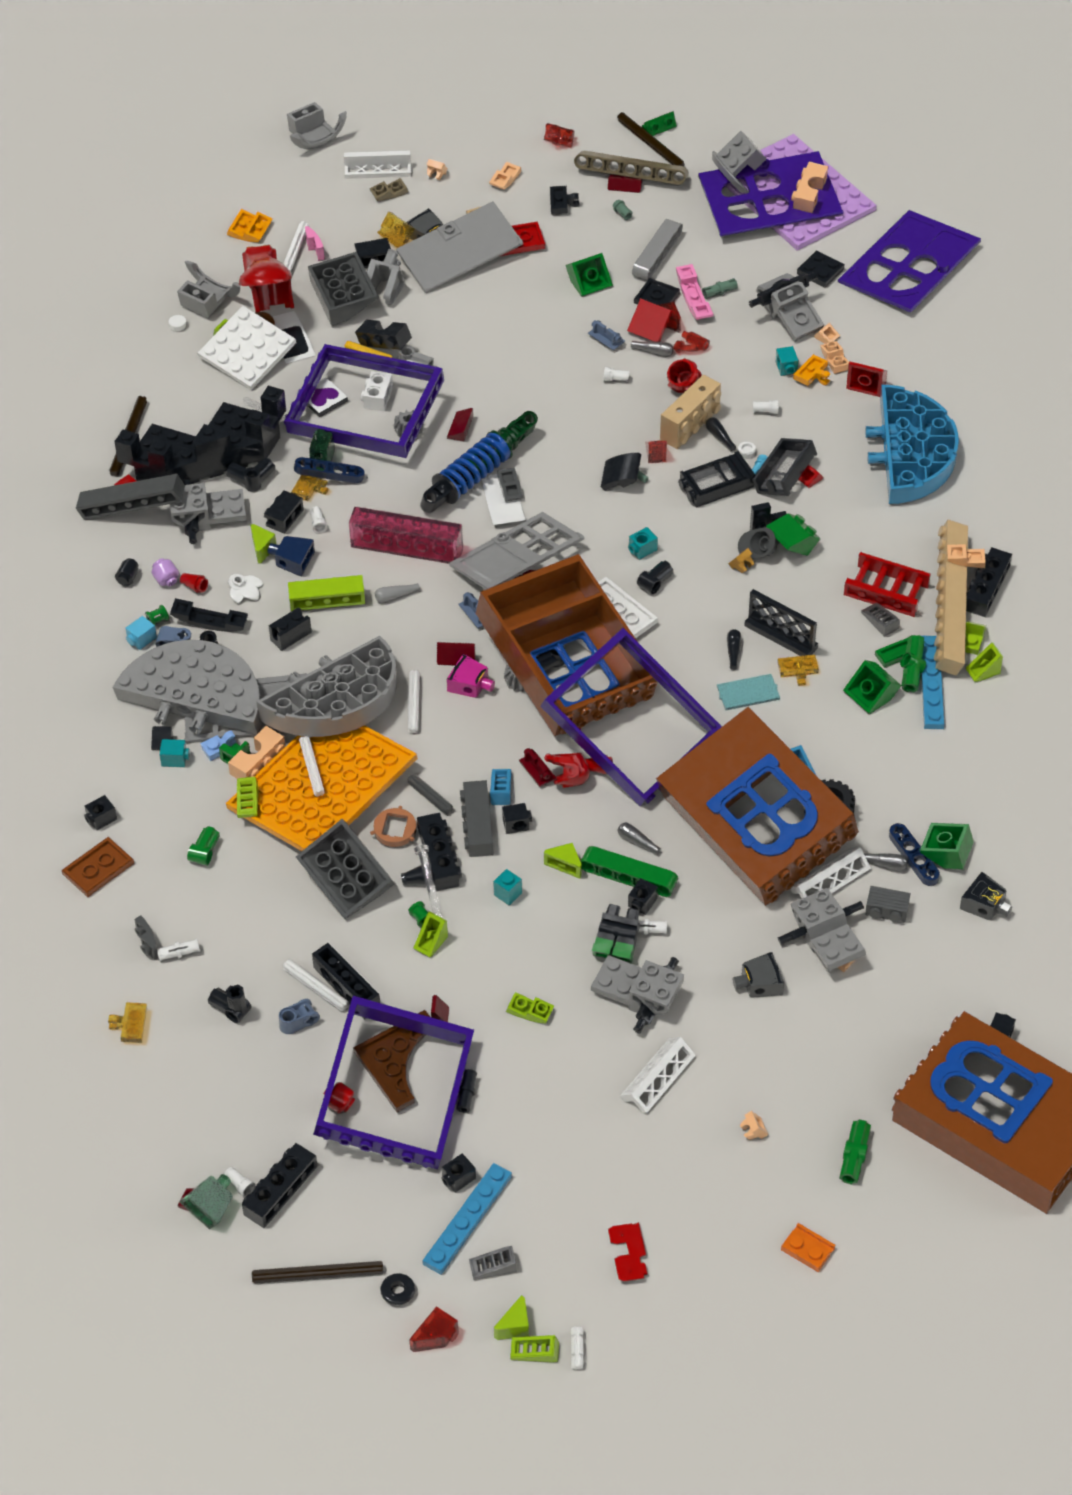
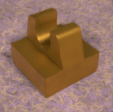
(743, 558)

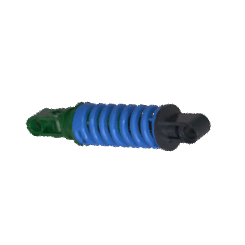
(477, 462)

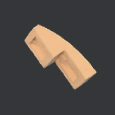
(505, 177)
(966, 557)

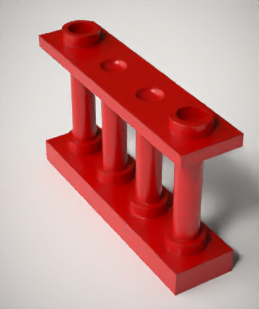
(887, 599)

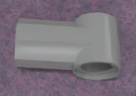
(408, 354)

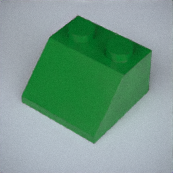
(589, 274)
(794, 533)
(871, 686)
(948, 844)

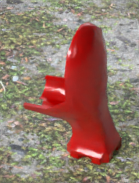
(266, 277)

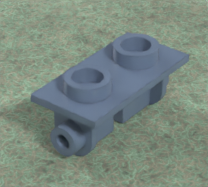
(605, 336)
(469, 606)

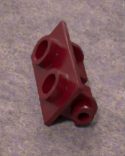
(536, 767)

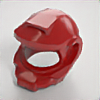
(682, 375)
(575, 768)

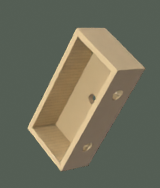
(696, 409)

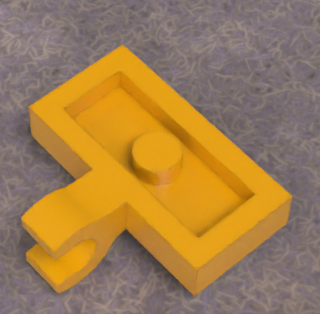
(813, 369)

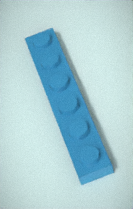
(932, 688)
(467, 1218)

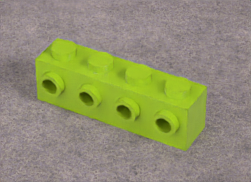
(326, 592)

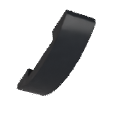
(206, 618)

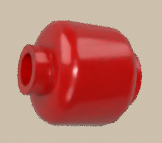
(341, 1098)

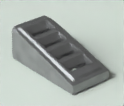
(884, 628)
(499, 1254)

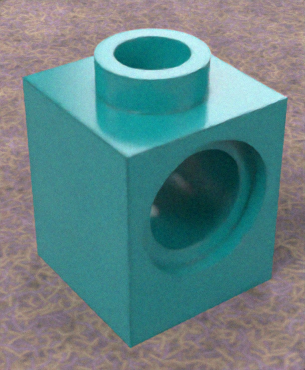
(786, 360)
(643, 543)

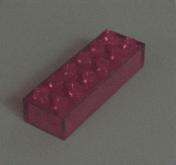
(405, 535)

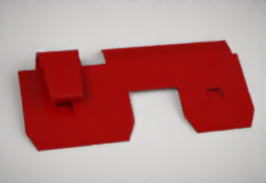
(629, 1266)

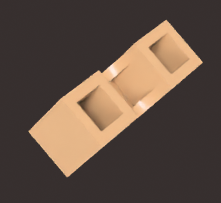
(812, 177)
(268, 745)

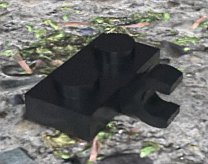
(560, 199)

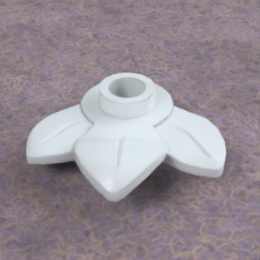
(246, 588)

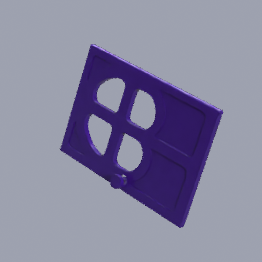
(788, 172)
(922, 239)

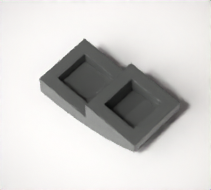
(509, 484)

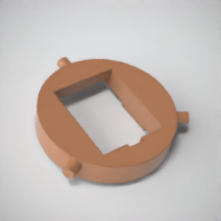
(380, 822)

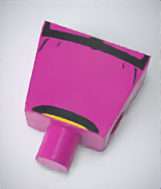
(469, 678)

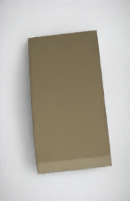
(392, 190)

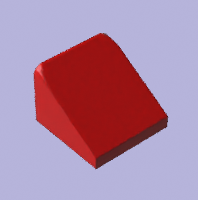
(810, 477)

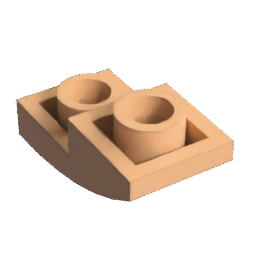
(834, 355)

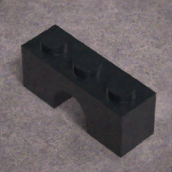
(373, 335)

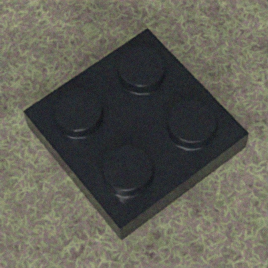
(824, 266)

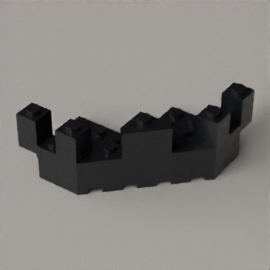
(230, 437)

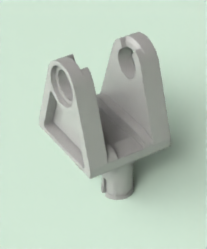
(389, 271)

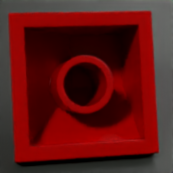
(865, 378)

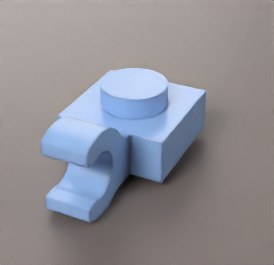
(212, 745)

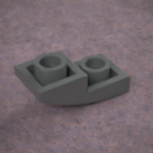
(147, 938)

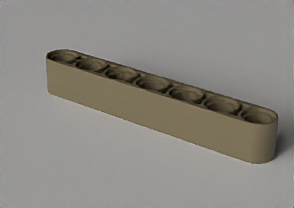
(623, 169)

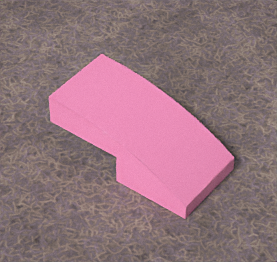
(314, 243)

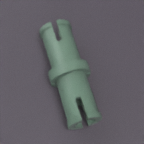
(719, 288)

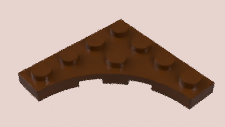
(386, 1062)

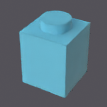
(140, 633)

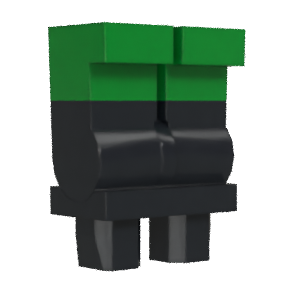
(620, 928)

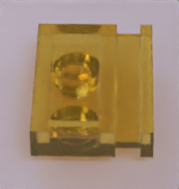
(395, 230)

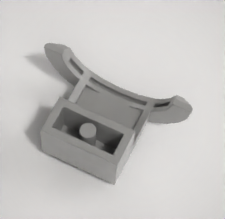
(310, 127)
(736, 156)
(206, 293)

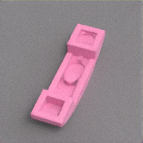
(692, 293)

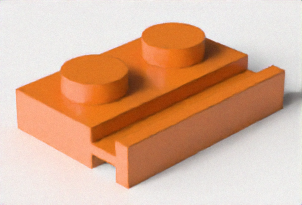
(808, 1247)

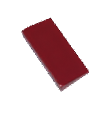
(624, 183)
(460, 425)
(450, 653)

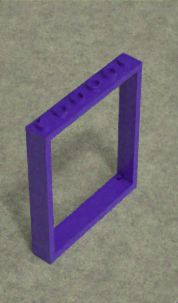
(375, 362)
(660, 675)
(409, 1021)

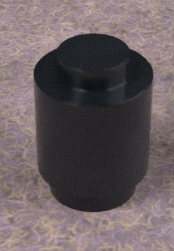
(127, 572)

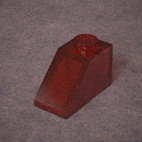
(435, 1331)

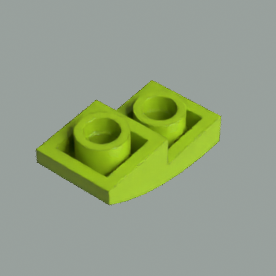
(530, 1010)

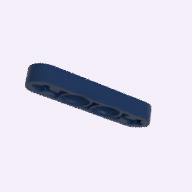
(328, 472)
(911, 855)

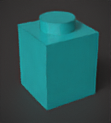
(173, 753)
(507, 887)

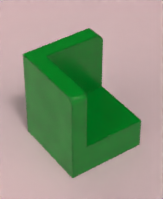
(228, 752)

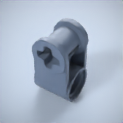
(172, 634)
(298, 1016)

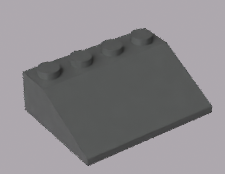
(342, 287)
(345, 869)

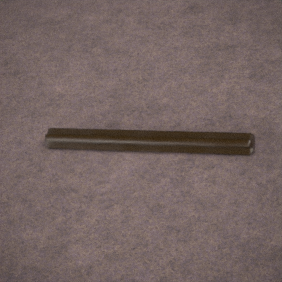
(650, 140)
(131, 426)
(317, 1271)

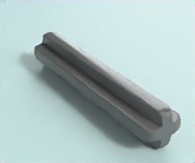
(430, 794)

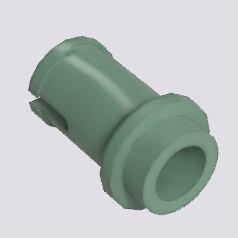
(620, 207)

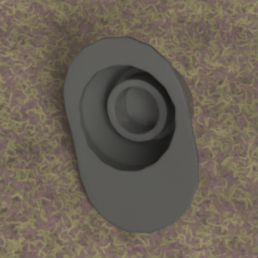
(759, 541)

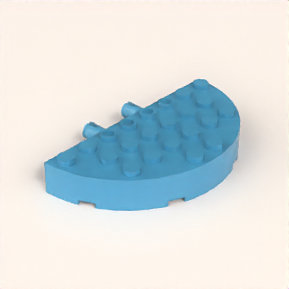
(917, 443)

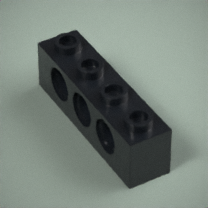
(987, 582)
(440, 857)
(342, 975)
(264, 1211)

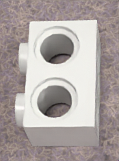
(377, 391)

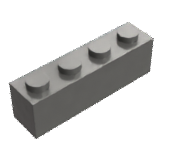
(477, 818)

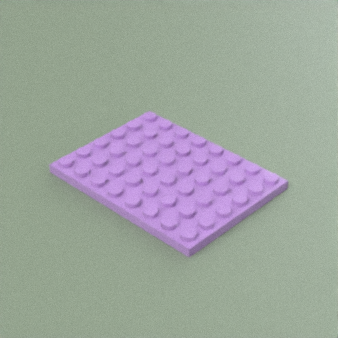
(800, 234)

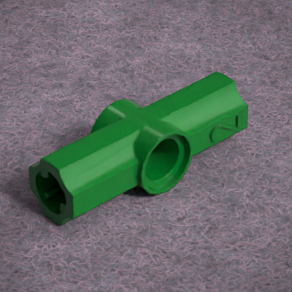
(913, 663)
(855, 1152)

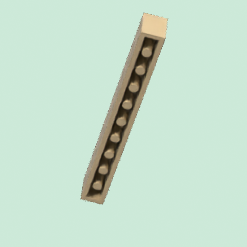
(951, 601)

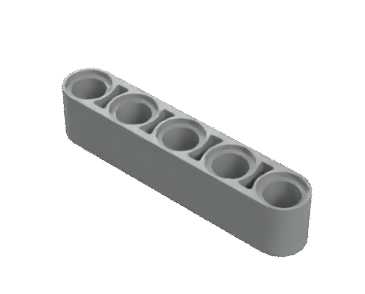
(657, 249)

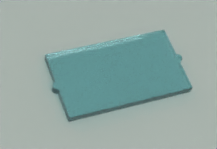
(748, 692)

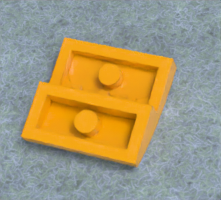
(249, 226)

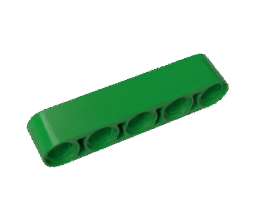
(627, 870)

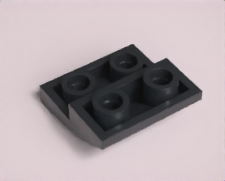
(621, 470)

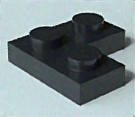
(762, 516)

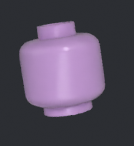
(165, 572)

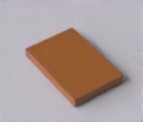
(97, 866)

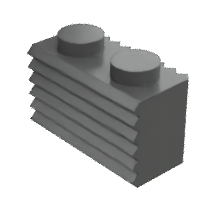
(887, 904)

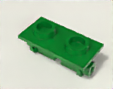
(660, 123)

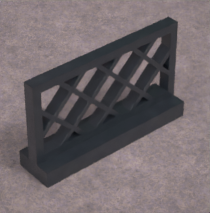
(775, 630)

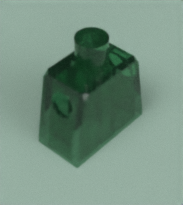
(209, 1200)

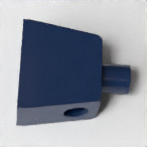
(293, 554)

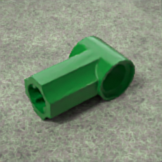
(202, 850)

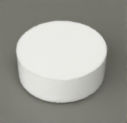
(177, 323)
(747, 450)

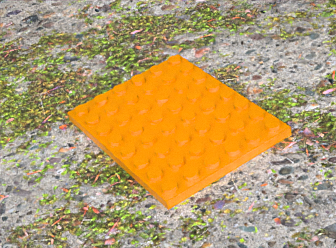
(353, 773)

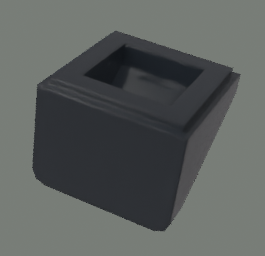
(158, 734)

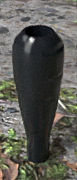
(718, 431)
(733, 645)

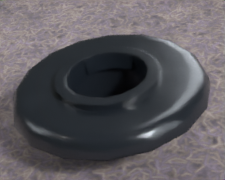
(394, 1280)

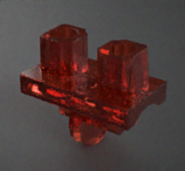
(559, 135)

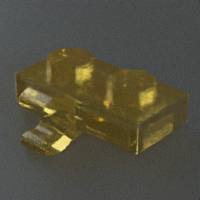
(307, 485)
(798, 666)
(131, 1023)

